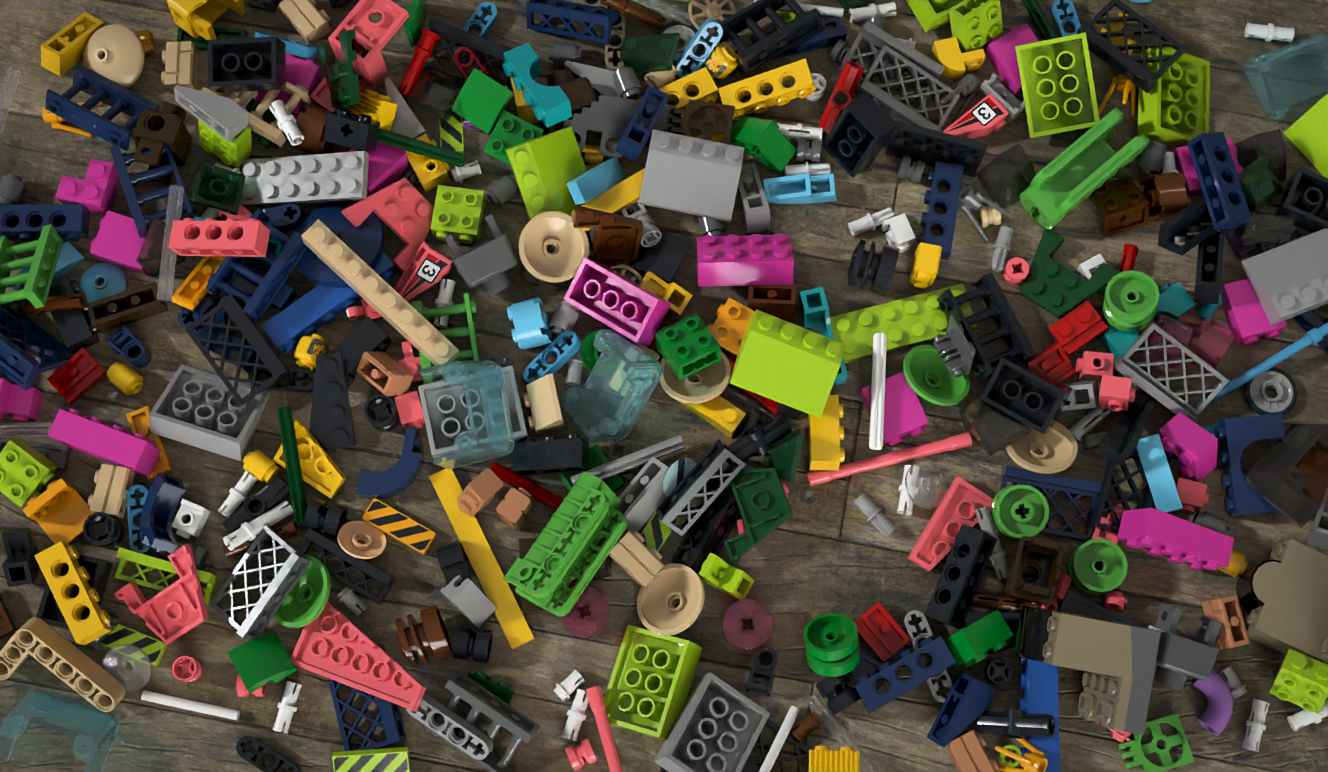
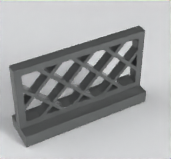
(877, 39)
(893, 106)
(1153, 384)
(272, 596)

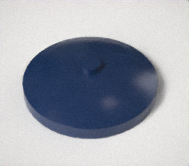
(364, 240)

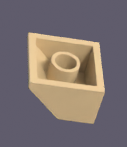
(544, 406)

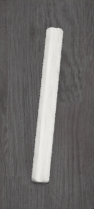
(878, 391)

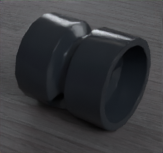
(382, 413)
(322, 516)
(103, 530)
(472, 644)
(838, 701)

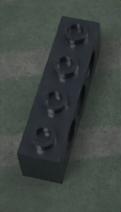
(961, 576)

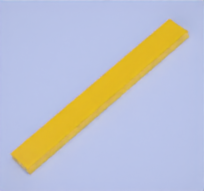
(628, 190)
(482, 560)

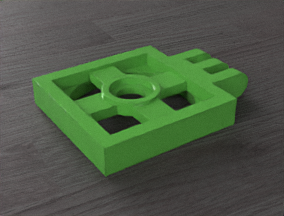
(1139, 751)

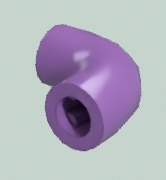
(1218, 703)

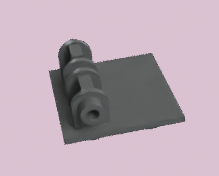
(955, 349)

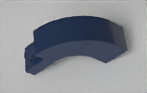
(397, 478)
(159, 513)

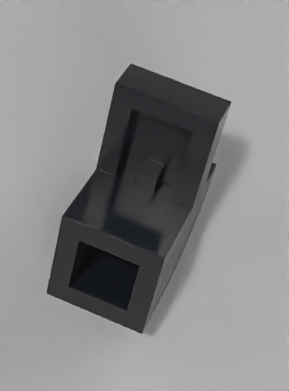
(453, 561)
(20, 564)

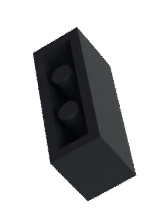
(1209, 269)
(72, 323)
(363, 338)
(551, 455)

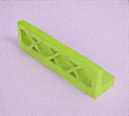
(160, 565)

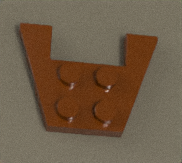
(615, 236)

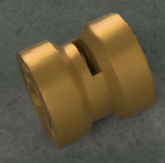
(147, 40)

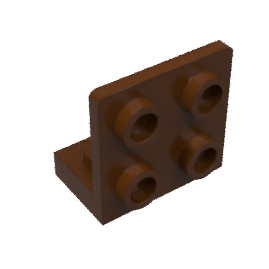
(1120, 206)

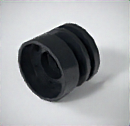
(873, 266)

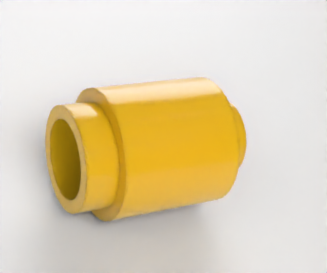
(125, 378)
(260, 466)
(1236, 564)

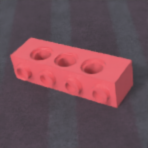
(203, 239)

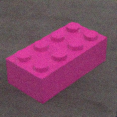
(745, 260)
(617, 301)
(105, 441)
(1175, 539)

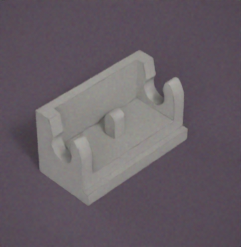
(1004, 96)
(469, 600)

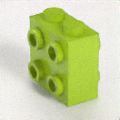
(975, 23)
(229, 152)
(458, 214)
(23, 471)
(1302, 681)

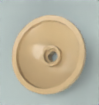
(122, 53)
(568, 243)
(710, 383)
(1045, 452)
(661, 594)

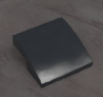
(662, 258)

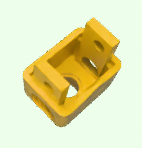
(199, 15)

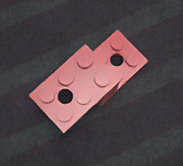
(368, 44)

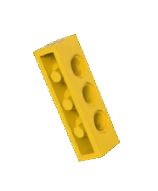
(774, 79)
(698, 82)
(51, 563)

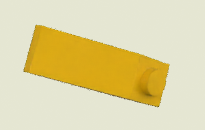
(68, 45)
(719, 414)

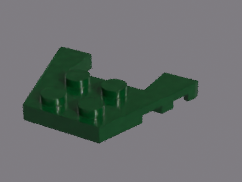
(339, 75)
(1054, 285)
(760, 504)

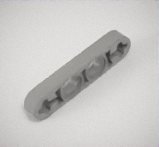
(923, 659)
(447, 729)

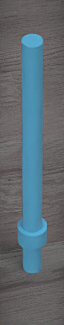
(1312, 337)

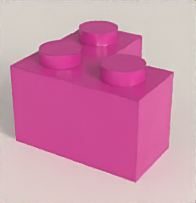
(95, 191)
(19, 403)
(1192, 445)

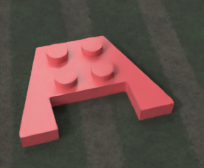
(402, 211)
(176, 607)

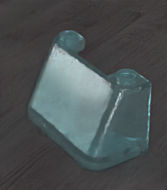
(1289, 74)
(614, 390)

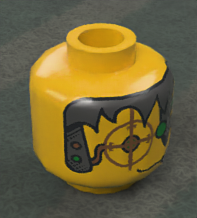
(721, 62)
(308, 349)

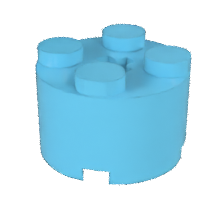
(530, 324)

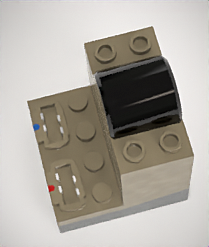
(1288, 600)
(1114, 654)

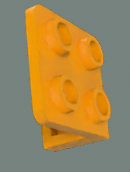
(730, 325)
(59, 511)

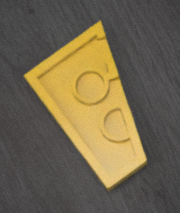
(315, 463)

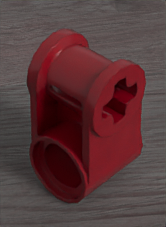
(475, 62)

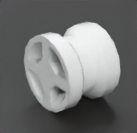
(820, 84)

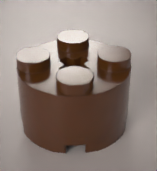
(312, 126)
(1165, 194)

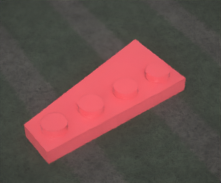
(953, 511)

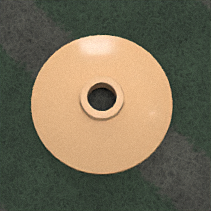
(361, 540)

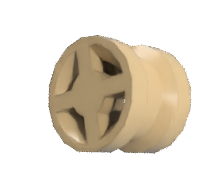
(988, 215)

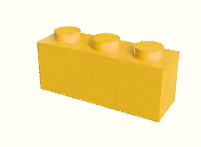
(826, 436)

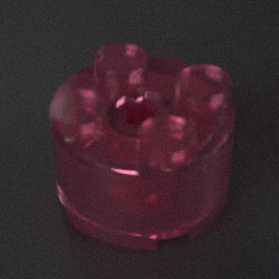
(1176, 328)
(1211, 342)
(748, 611)
(589, 625)

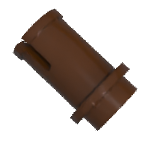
(806, 726)

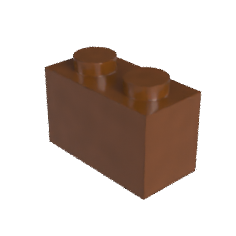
(774, 300)

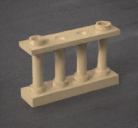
(255, 119)

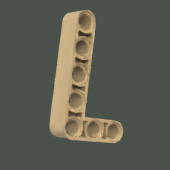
(63, 660)

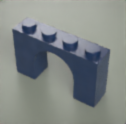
(281, 301)
(1234, 437)

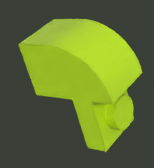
(725, 577)

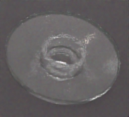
(919, 488)
(116, 665)

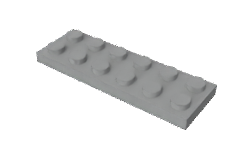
(305, 179)

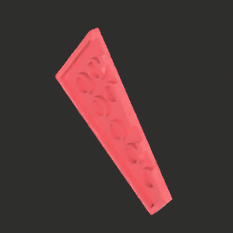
(347, 655)

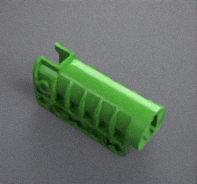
(1079, 171)
(568, 545)

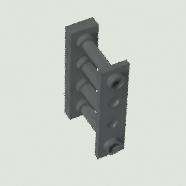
(496, 709)

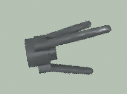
(965, 87)
(973, 199)

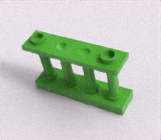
(42, 267)
(468, 307)

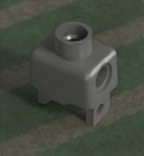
(485, 261)
(1181, 655)

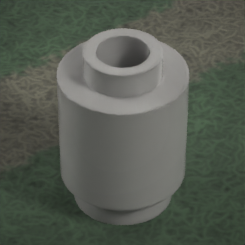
(564, 318)

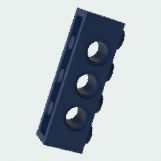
(950, 177)
(1219, 180)
(76, 218)
(940, 660)

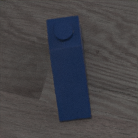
(642, 123)
(962, 706)

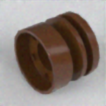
(423, 636)

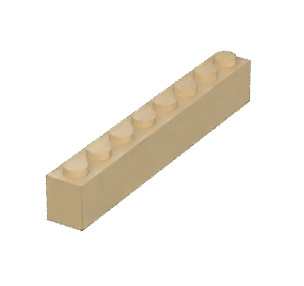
(379, 294)

